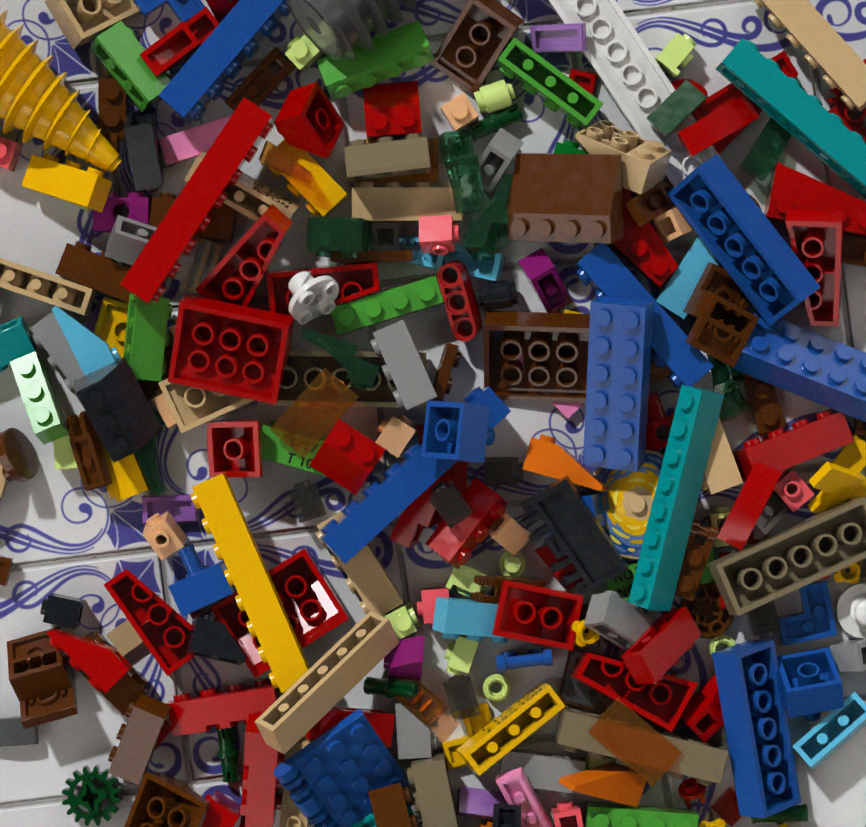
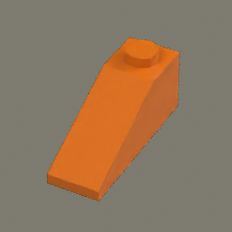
(557, 462)
(608, 782)

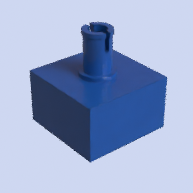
(456, 431)
(201, 584)
(810, 683)

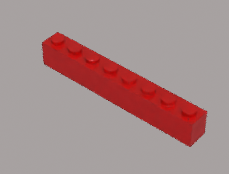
(196, 202)

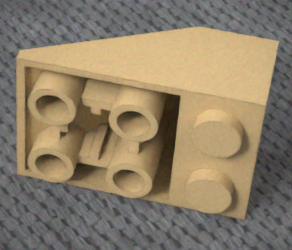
(642, 160)

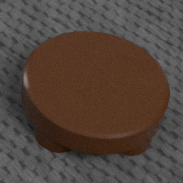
(17, 456)
(707, 612)

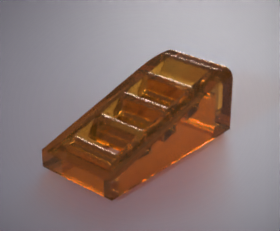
(278, 160)
(437, 711)

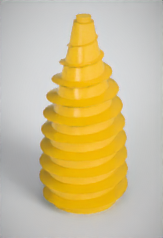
(43, 106)

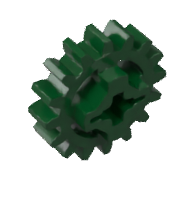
(94, 807)

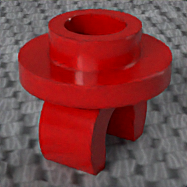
(690, 790)

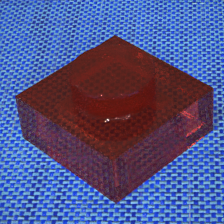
(727, 807)

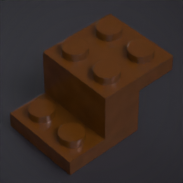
(721, 316)
(41, 680)

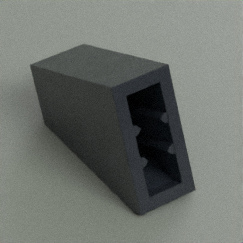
(144, 150)

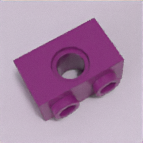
(138, 207)

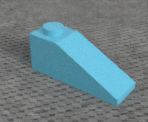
(87, 347)

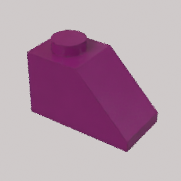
(545, 281)
(406, 659)

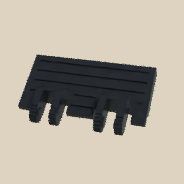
(574, 534)

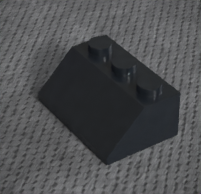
(118, 409)

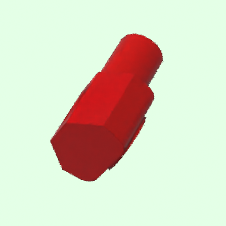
(656, 417)

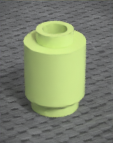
(494, 96)

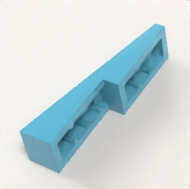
(479, 269)

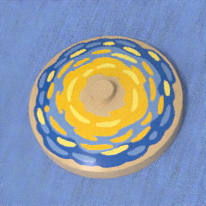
(629, 502)

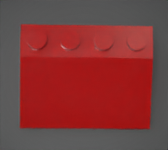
(230, 348)
(306, 599)

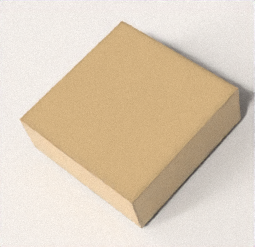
(124, 638)

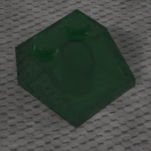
(338, 235)

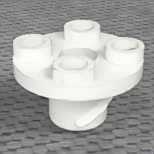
(311, 296)
(852, 610)

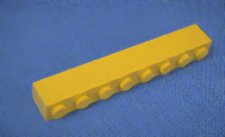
(252, 581)

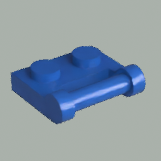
(535, 657)

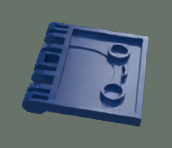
(339, 773)

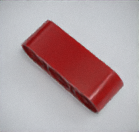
(456, 313)

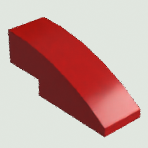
(179, 42)
(717, 125)
(749, 504)
(417, 516)

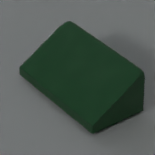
(676, 108)

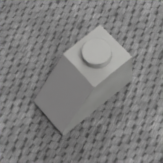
(497, 158)
(850, 655)
(413, 735)

